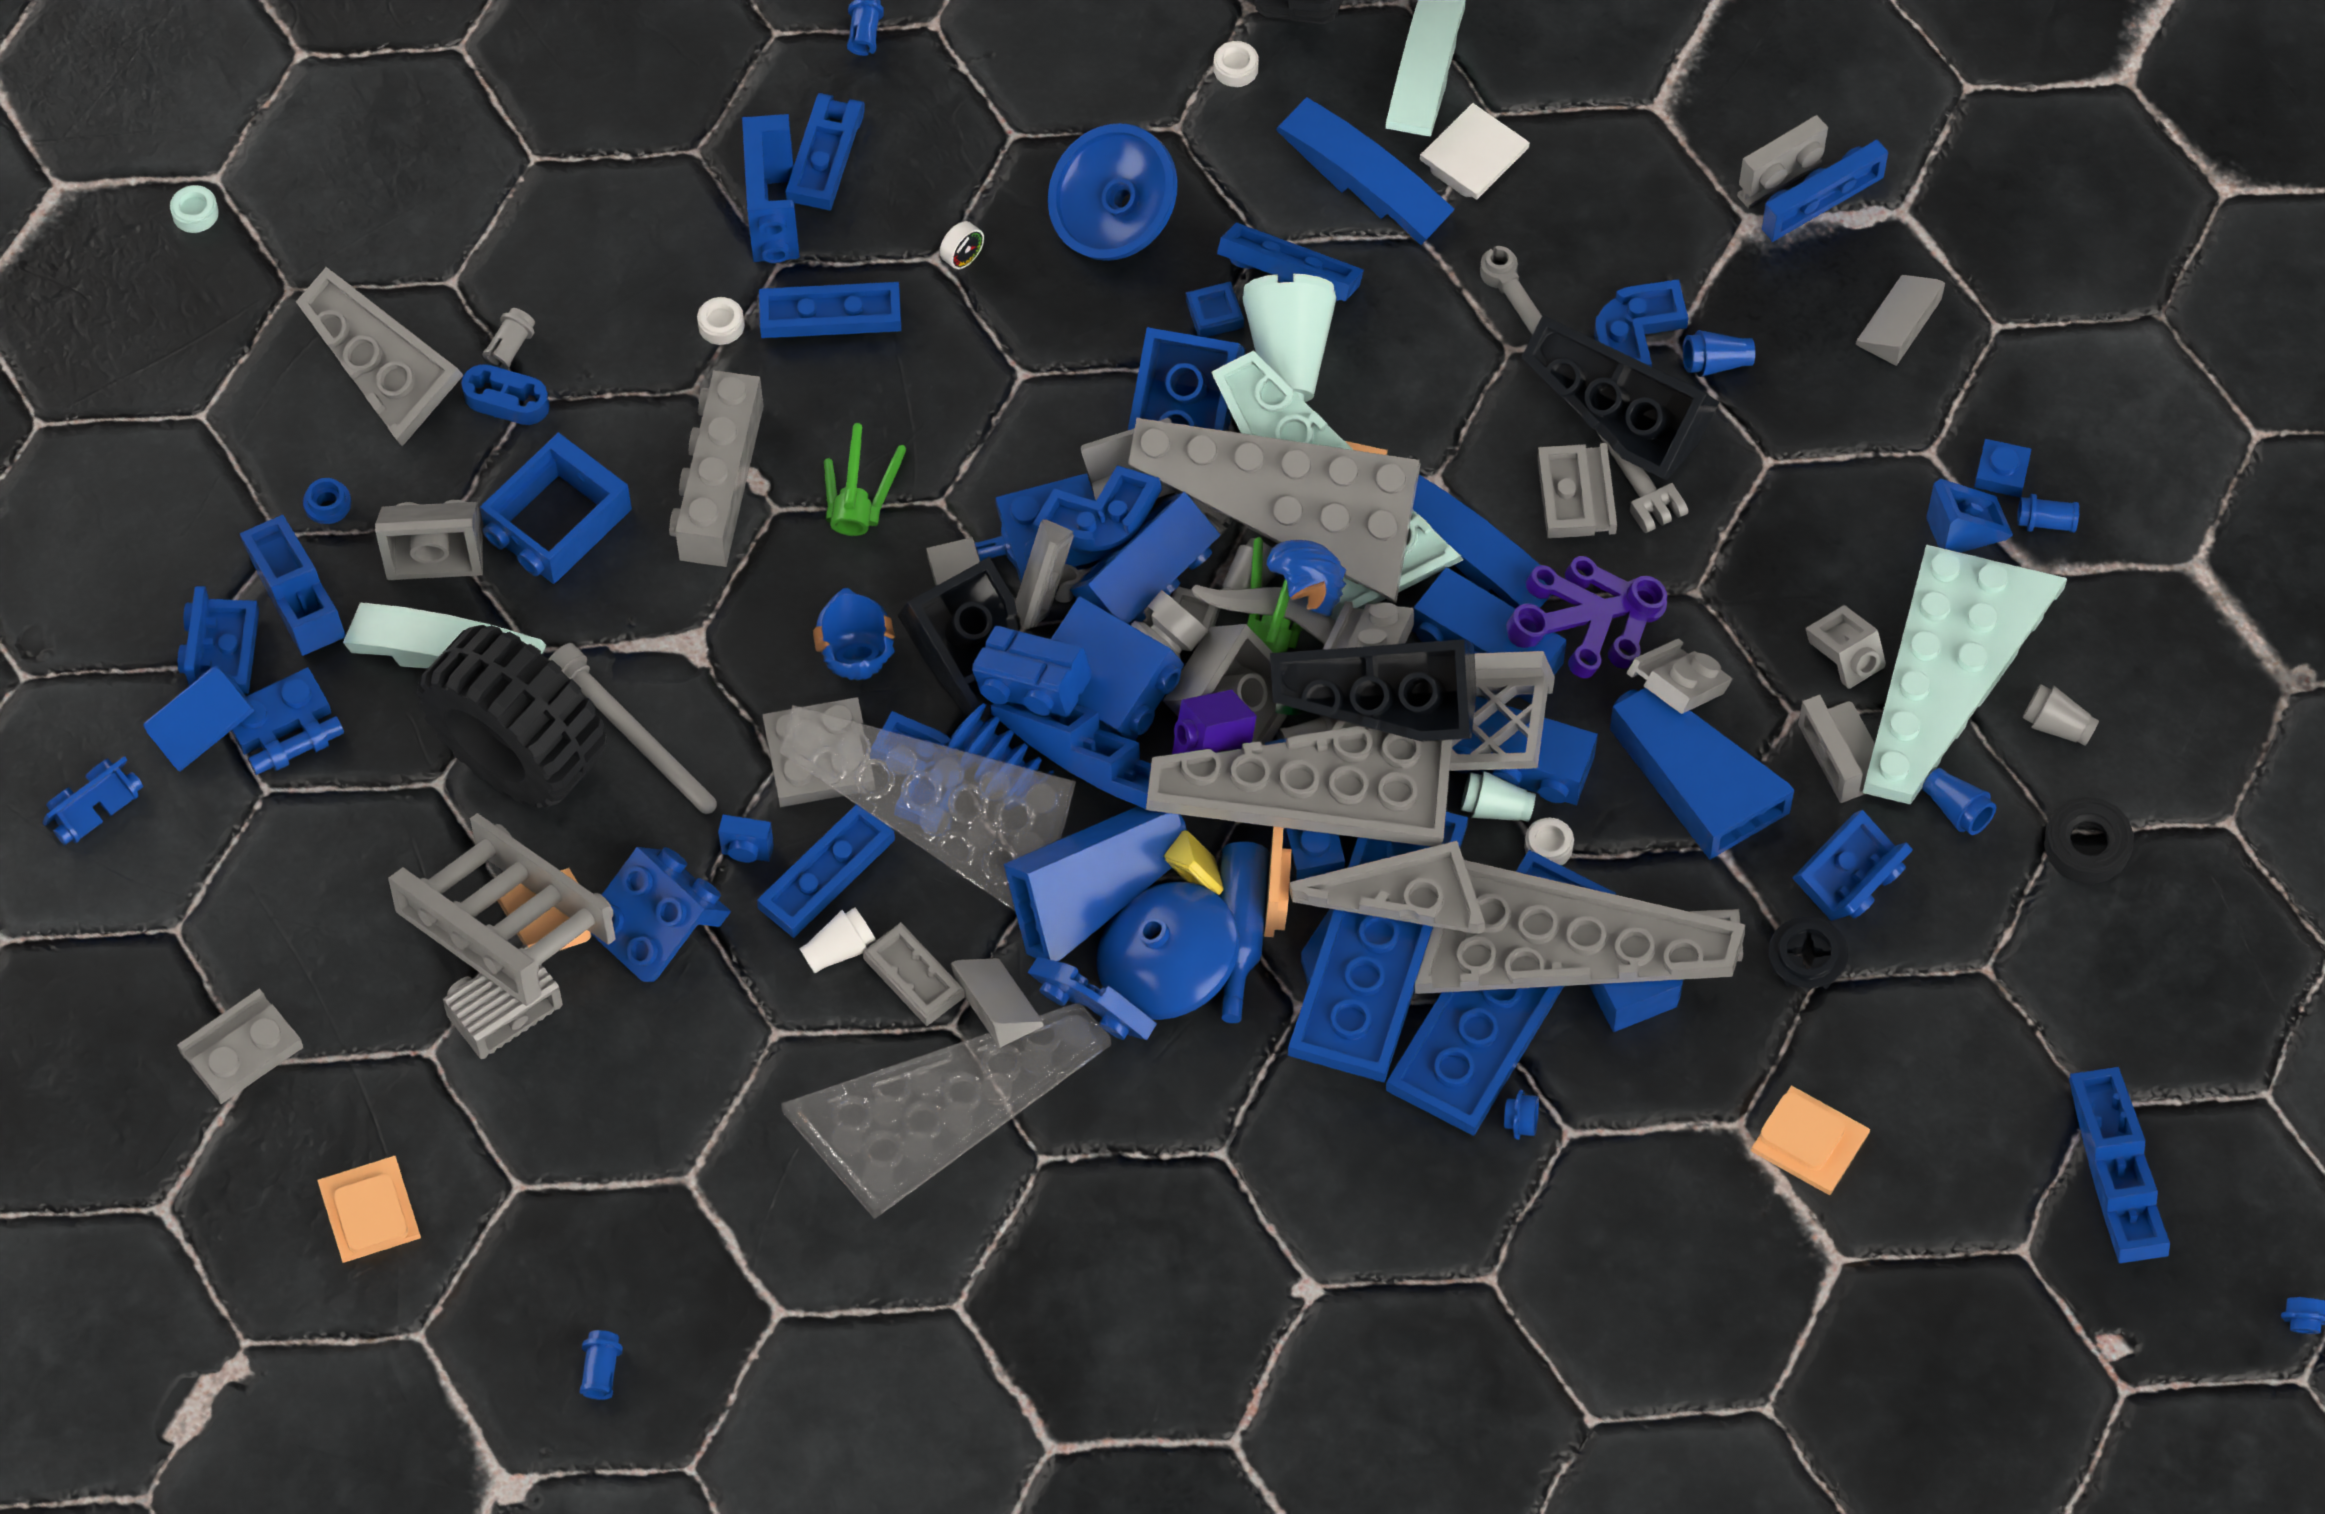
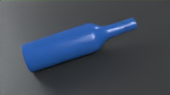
(1245, 886)

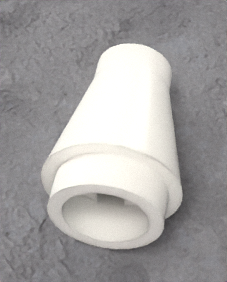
(838, 941)

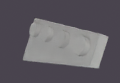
(384, 359)

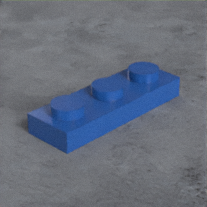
(1824, 189)
(1273, 255)
(830, 310)
(825, 870)

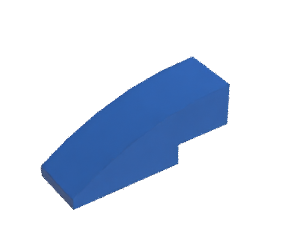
(293, 585)

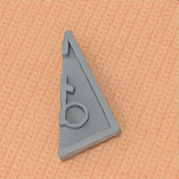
(1412, 887)

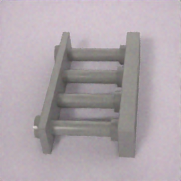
(488, 946)

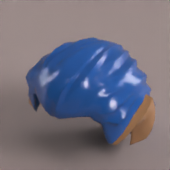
(1309, 572)
(854, 635)

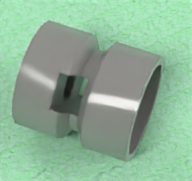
(1171, 624)

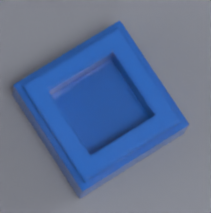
(1214, 310)

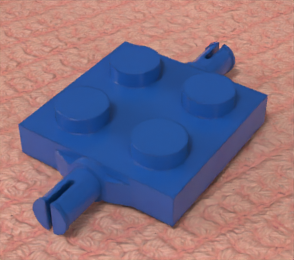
(1017, 514)

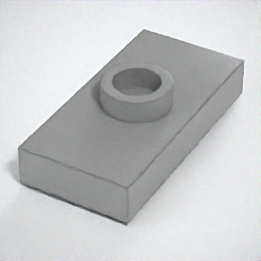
(913, 974)

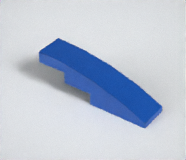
(1366, 168)
(1487, 554)
(1082, 748)
(2118, 1164)

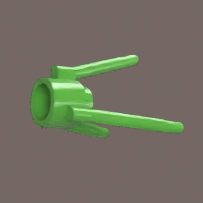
(851, 509)
(1272, 628)

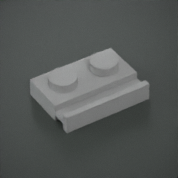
(1782, 161)
(1576, 490)
(1371, 626)
(1680, 677)
(240, 1046)

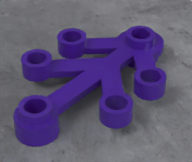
(1640, 599)

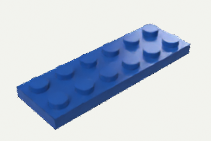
(1364, 978)
(1476, 1036)

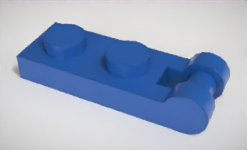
(824, 151)

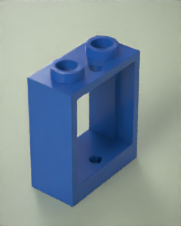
(582, 472)

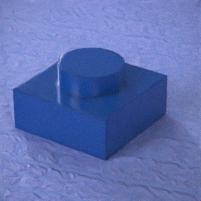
(2002, 468)
(746, 839)

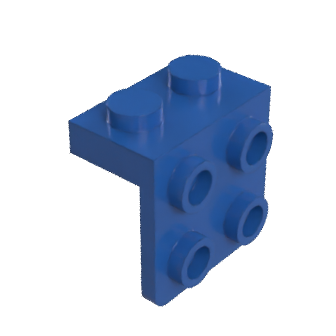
(657, 910)

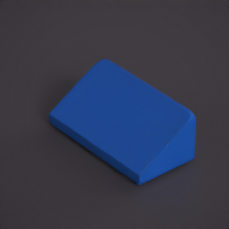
(198, 717)

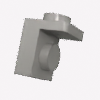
(1849, 643)

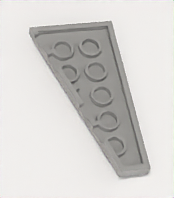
(1292, 491)
(1315, 782)
(1570, 936)

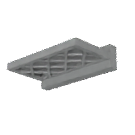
(1507, 676)

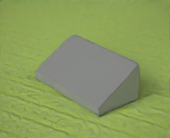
(1901, 317)
(1043, 573)
(996, 999)

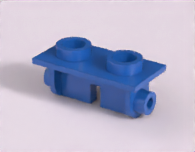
(75, 810)

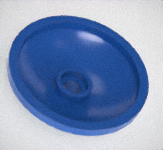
(1096, 177)
(1182, 964)

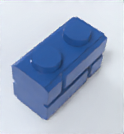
(1031, 671)

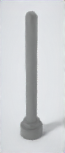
(574, 667)

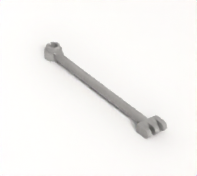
(1651, 499)

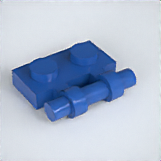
(281, 710)

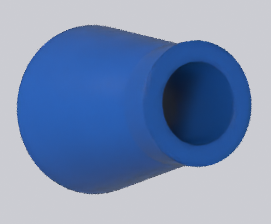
(1713, 353)
(1961, 802)

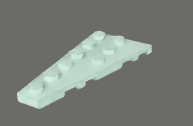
(1271, 409)
(1954, 649)

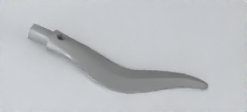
(1264, 602)

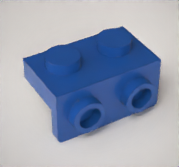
(219, 635)
(1851, 868)

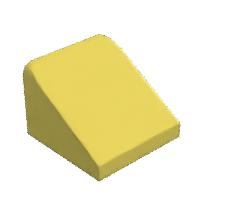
(1194, 862)

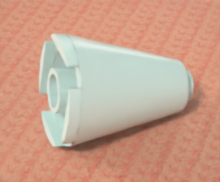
(1291, 326)

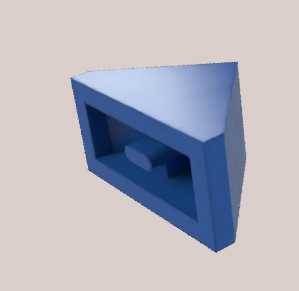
(1965, 517)
(1636, 1001)

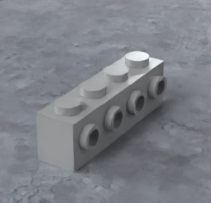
(718, 468)

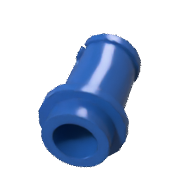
(864, 26)
(2047, 514)
(600, 1361)

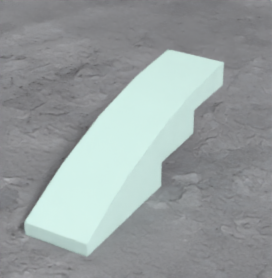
(1425, 66)
(410, 634)

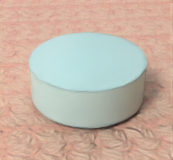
(194, 209)

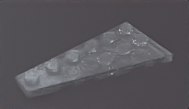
(943, 799)
(919, 1116)

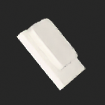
(1473, 152)

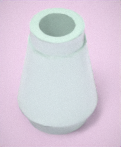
(1495, 798)

